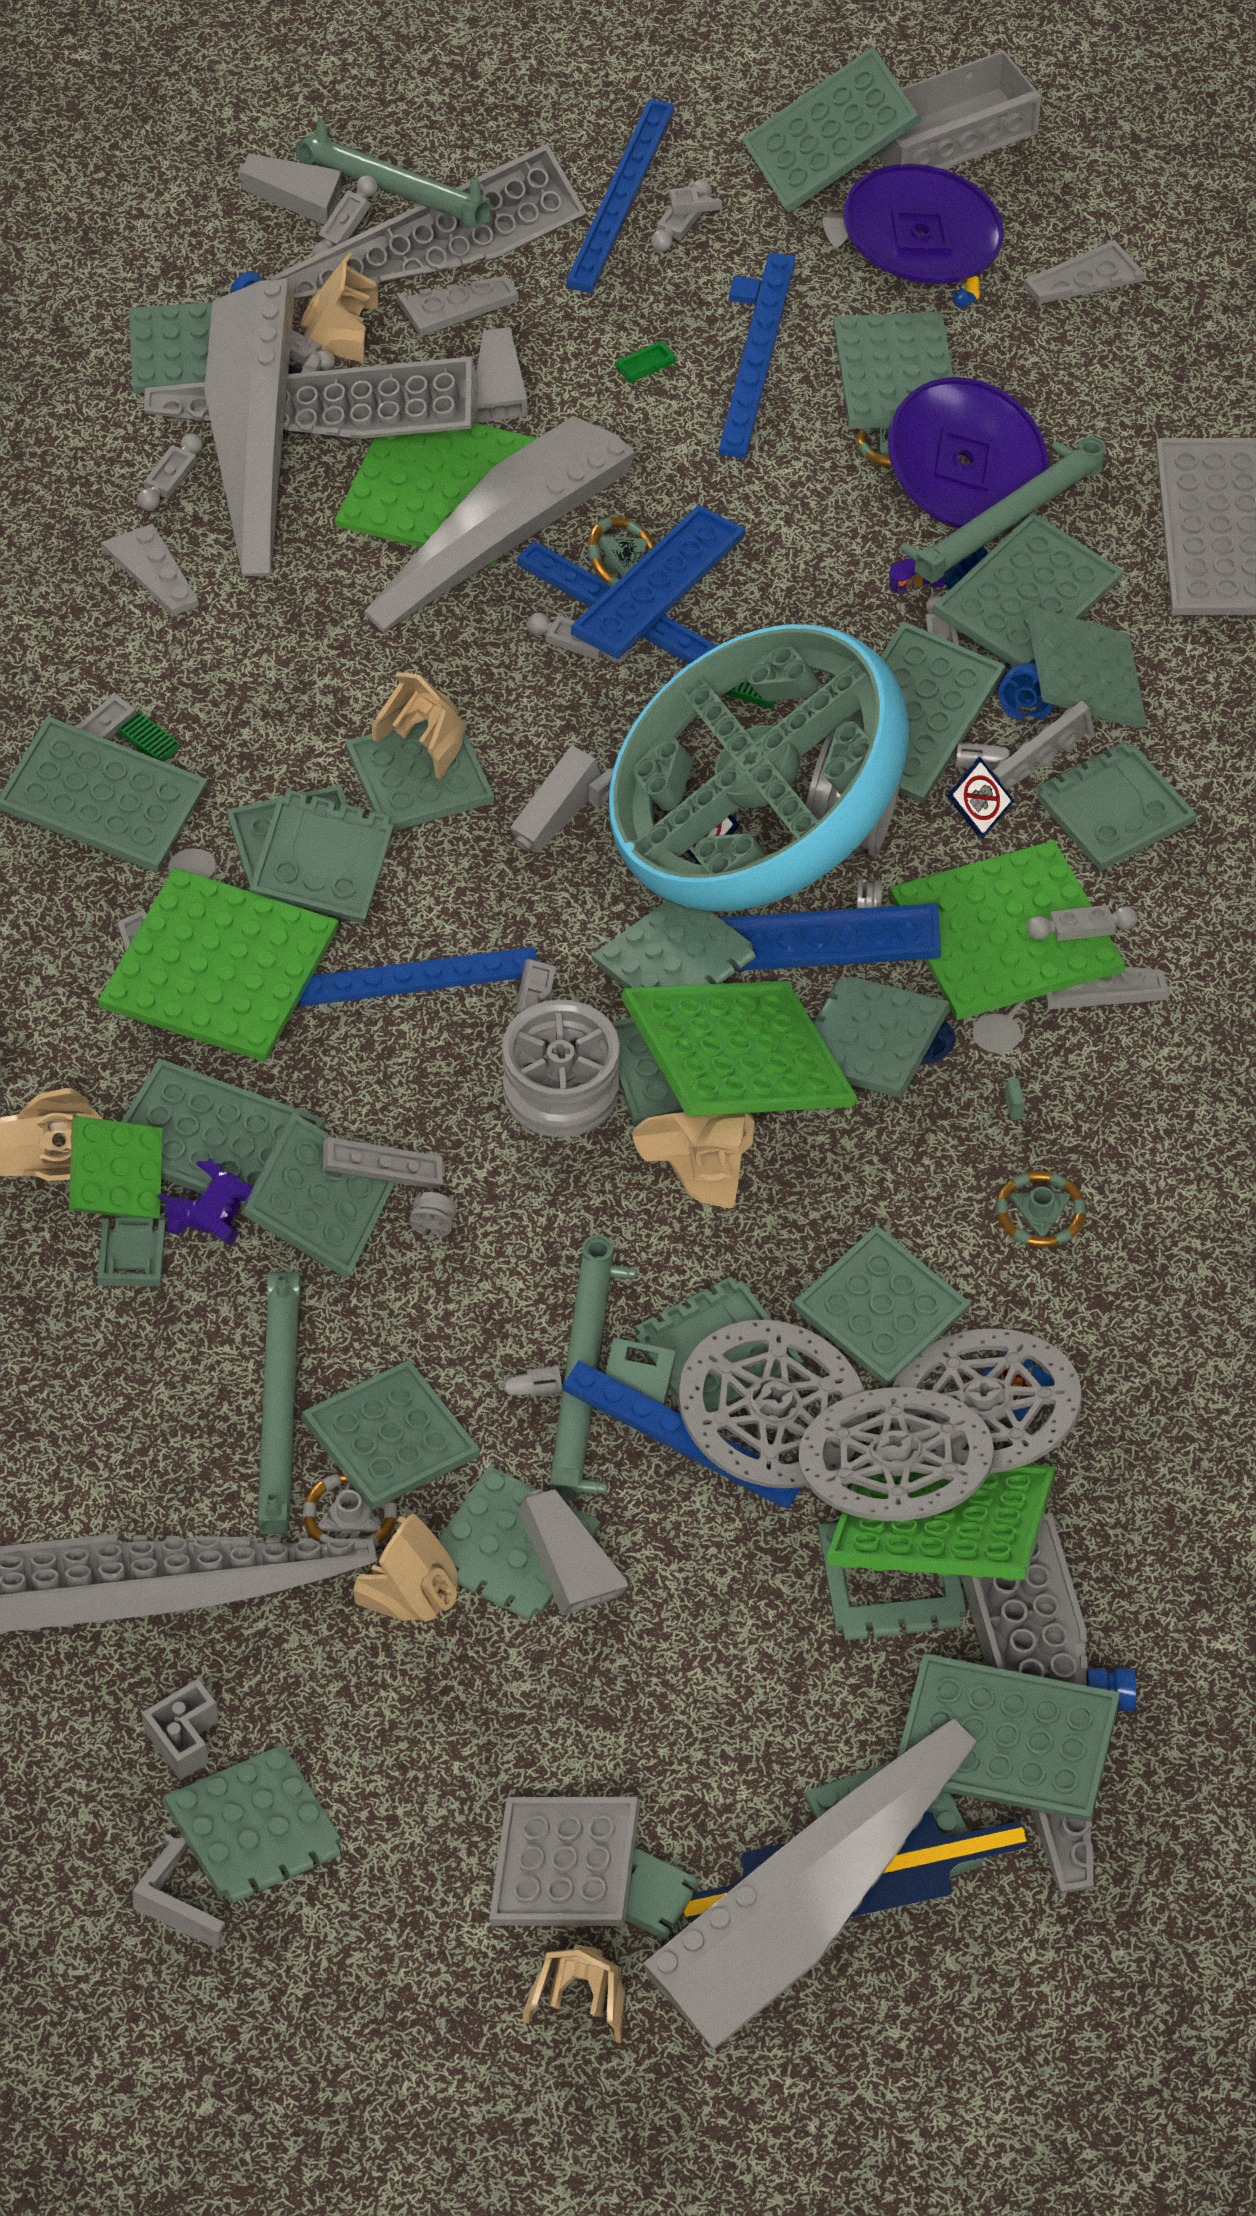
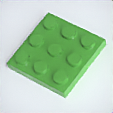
(115, 1168)

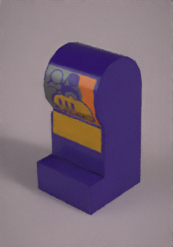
(904, 578)

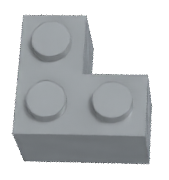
(176, 1726)

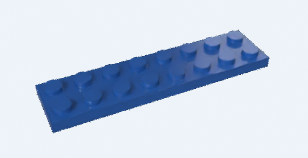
(657, 581)
(840, 936)

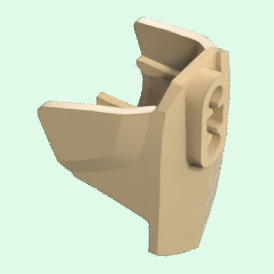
(335, 311)
(415, 702)
(30, 1136)
(701, 1151)
(410, 1576)
(583, 1964)

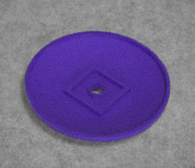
(955, 215)
(968, 420)

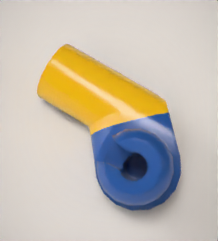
(969, 295)

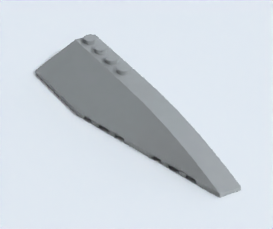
(526, 203)
(356, 400)
(247, 409)
(504, 511)
(110, 1580)
(1040, 1632)
(799, 1899)

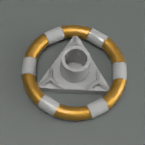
(346, 1513)

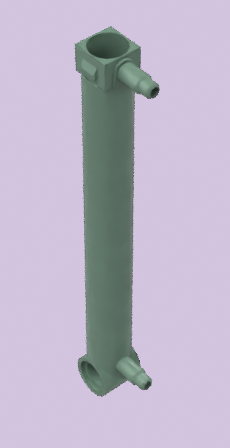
(470, 208)
(1074, 466)
(583, 1346)
(278, 1402)

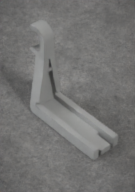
(169, 1910)

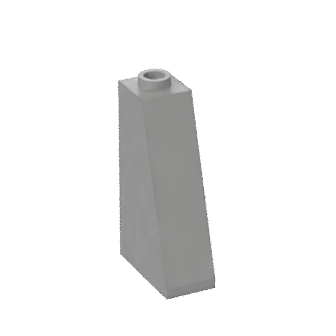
(293, 185)
(500, 380)
(556, 800)
(568, 1554)

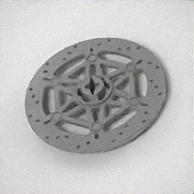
(994, 1398)
(772, 1403)
(896, 1454)

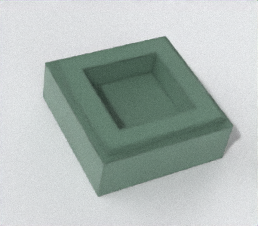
(1014, 1099)

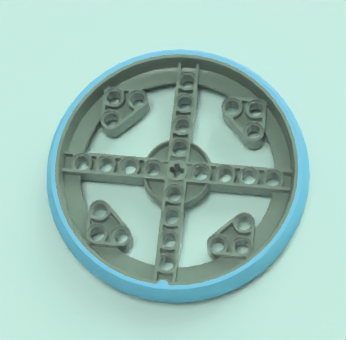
(758, 767)

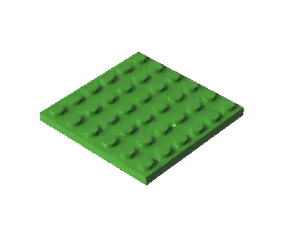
(420, 479)
(984, 933)
(219, 964)
(738, 1048)
(980, 1537)

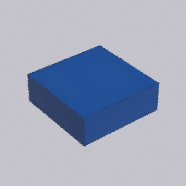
(744, 290)

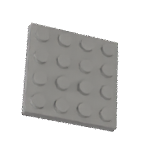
(565, 1861)

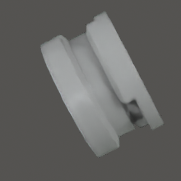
(869, 893)
(432, 1212)

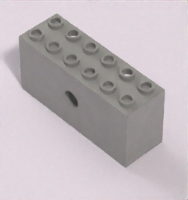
(966, 114)

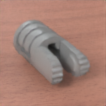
(991, 755)
(524, 1383)

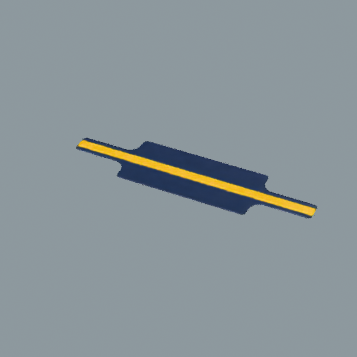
(914, 1875)

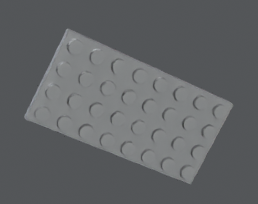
(1209, 523)

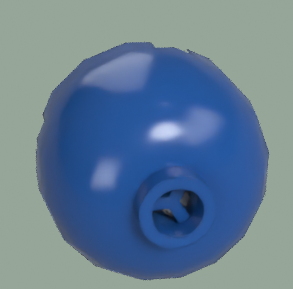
(1022, 687)

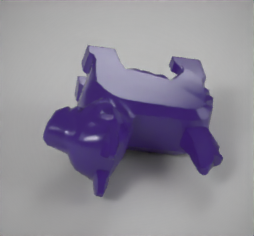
(214, 1207)

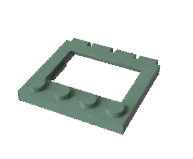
(886, 1617)

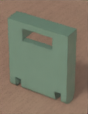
(131, 1248)
(642, 1377)
(657, 1894)

